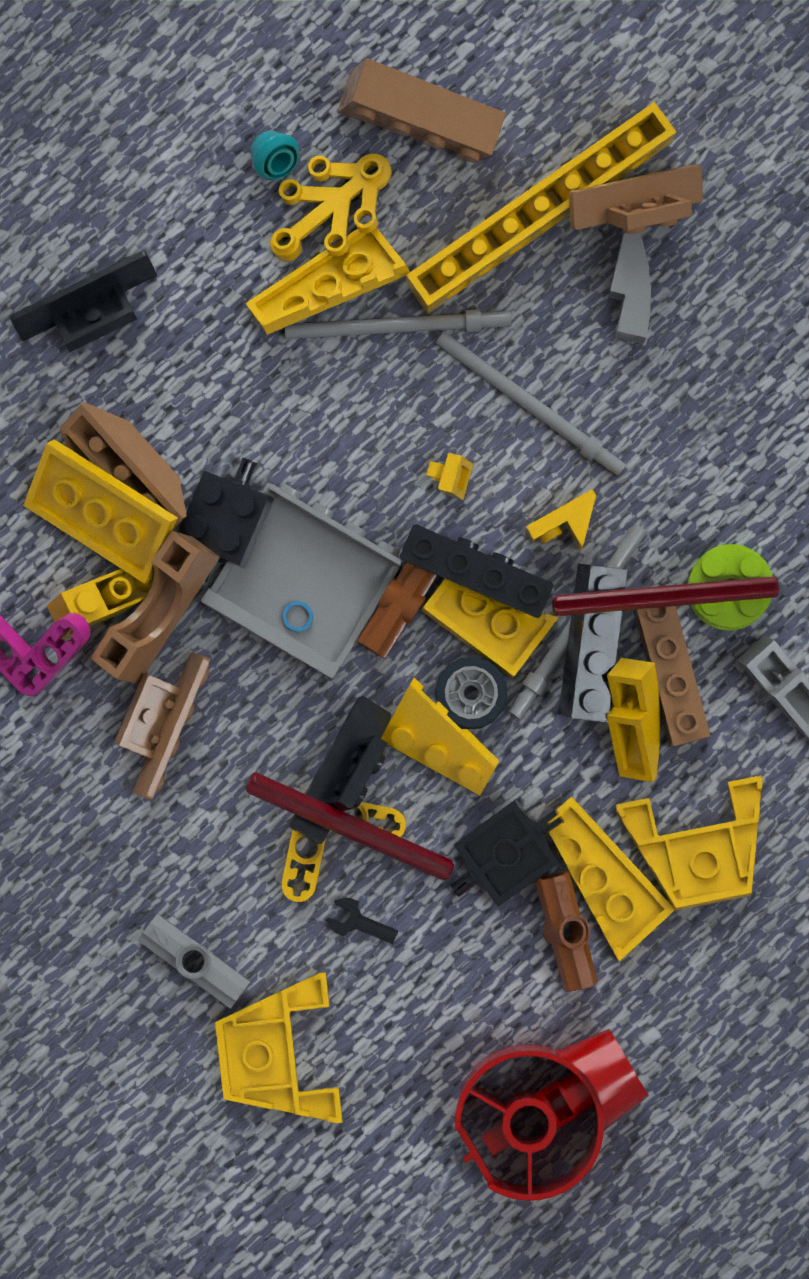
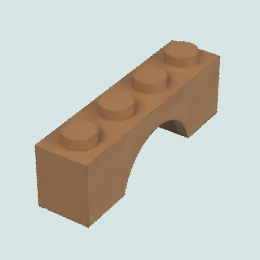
(178, 575)

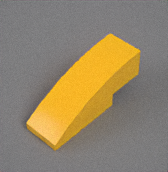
(635, 718)

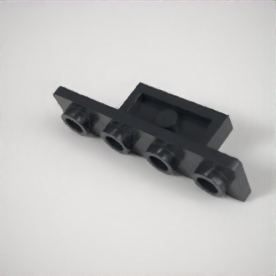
(89, 306)
(474, 570)
(347, 765)

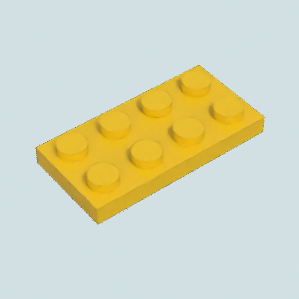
(98, 510)

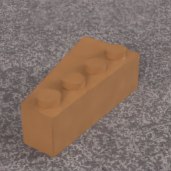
(421, 111)

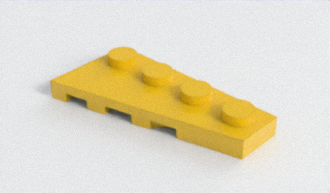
(328, 281)
(612, 886)

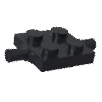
(227, 514)
(507, 852)

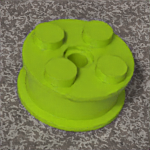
(725, 564)

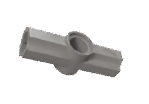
(172, 946)

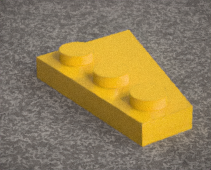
(487, 626)
(433, 739)

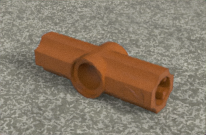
(396, 609)
(572, 954)

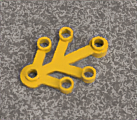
(333, 202)

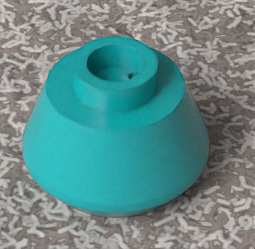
(274, 154)

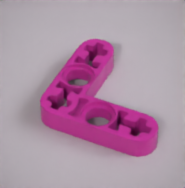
(25, 659)

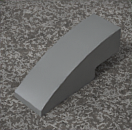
(633, 287)
(779, 680)

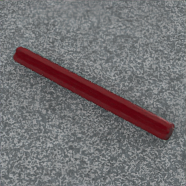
(665, 596)
(349, 826)

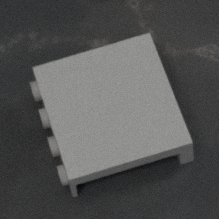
(309, 561)

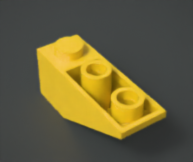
(100, 598)

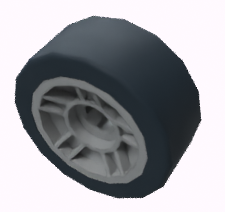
(487, 681)

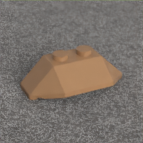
(124, 454)

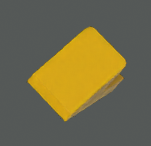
(574, 515)

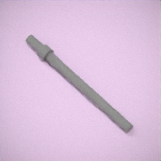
(472, 321)
(590, 447)
(535, 682)

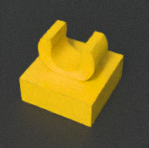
(452, 476)

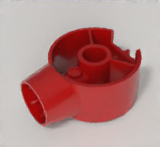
(599, 1079)

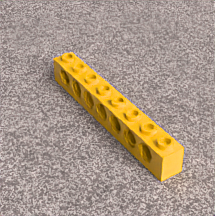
(538, 208)

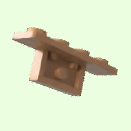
(638, 201)
(157, 719)

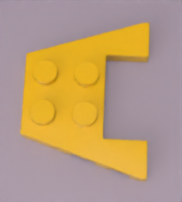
(702, 862)
(260, 1054)

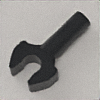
(360, 922)

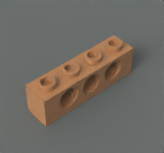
(678, 690)

